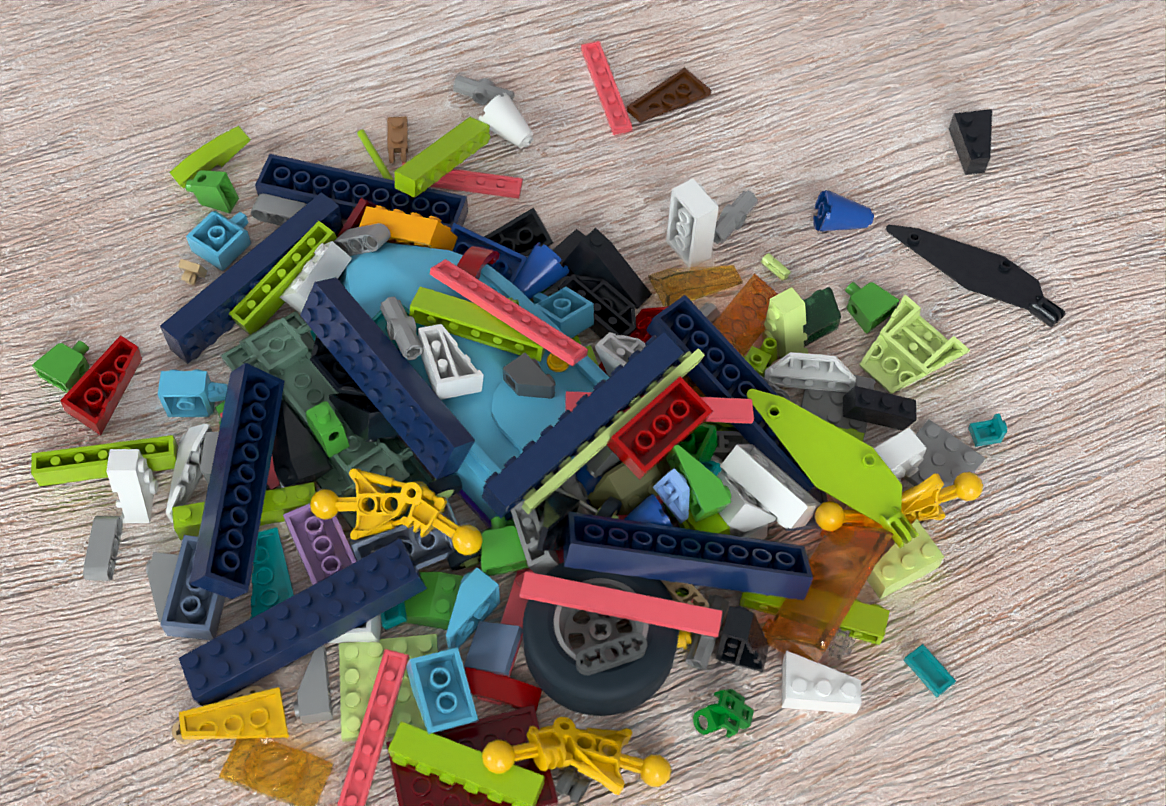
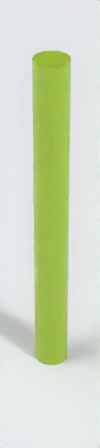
(374, 155)

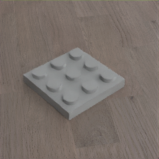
(829, 405)
(944, 456)

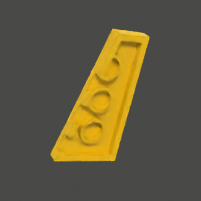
(241, 717)

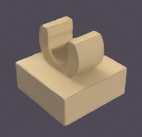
(191, 271)

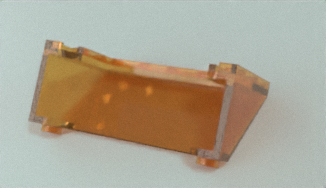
(839, 573)

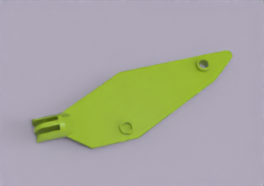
(838, 463)

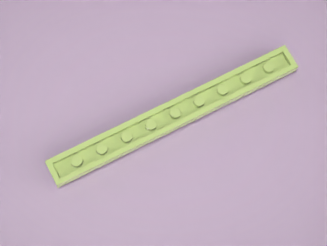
(589, 450)

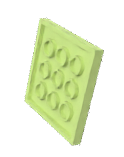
(358, 672)

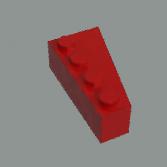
(103, 385)

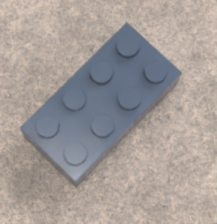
(424, 550)
(190, 609)

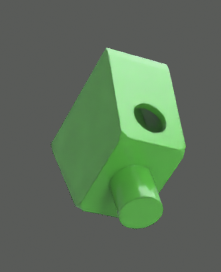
(213, 190)
(870, 305)
(63, 365)
(323, 423)
(501, 549)

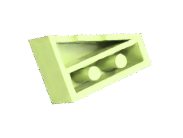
(785, 322)
(905, 564)

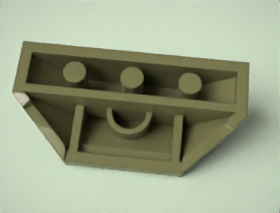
(626, 487)

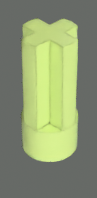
(775, 266)

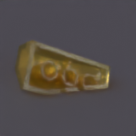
(693, 282)

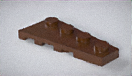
(669, 95)

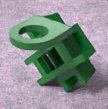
(718, 714)

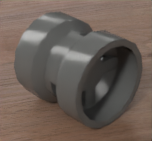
(572, 785)

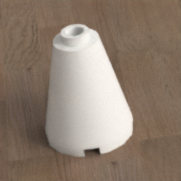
(507, 121)

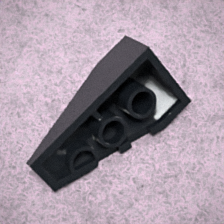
(522, 233)
(600, 259)
(295, 452)
(553, 520)

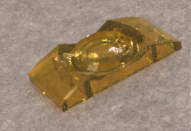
(277, 771)

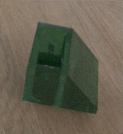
(821, 315)

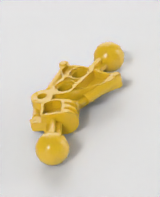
(917, 502)
(423, 513)
(589, 750)

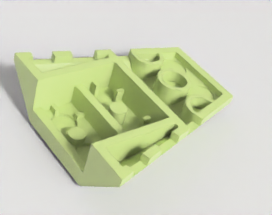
(908, 349)

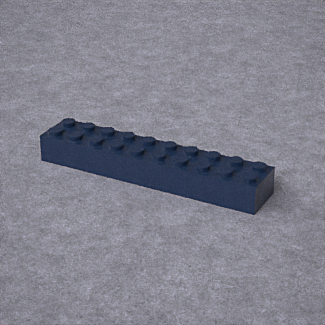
(305, 180)
(207, 314)
(724, 375)
(387, 378)
(574, 428)
(237, 483)
(685, 556)
(301, 623)

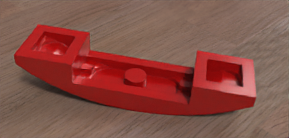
(476, 258)
(502, 689)

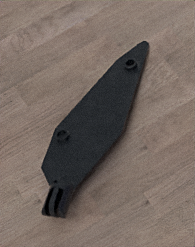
(981, 271)

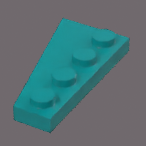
(270, 573)

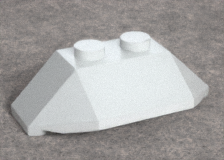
(617, 349)
(811, 372)

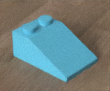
(474, 603)
(441, 690)

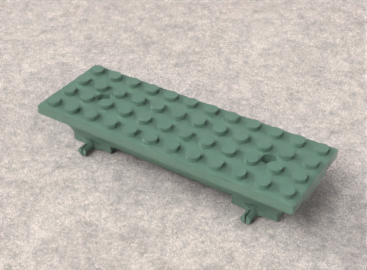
(285, 352)

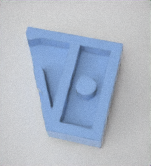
(675, 494)

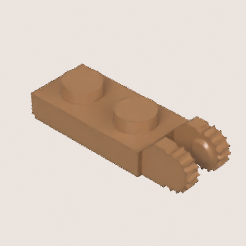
(397, 137)

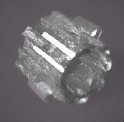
(845, 639)

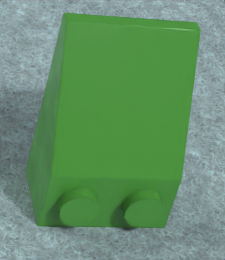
(707, 491)
(436, 603)

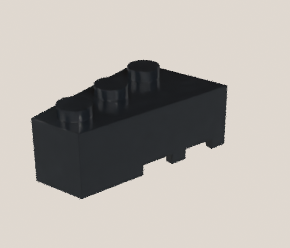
(972, 139)
(743, 640)

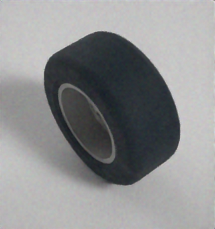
(554, 660)

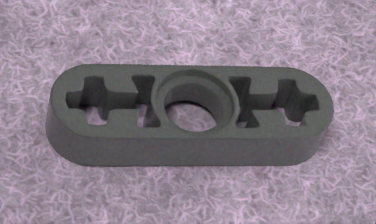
(631, 654)

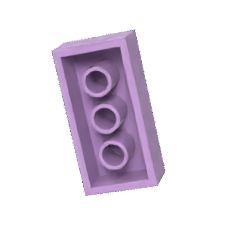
(319, 543)

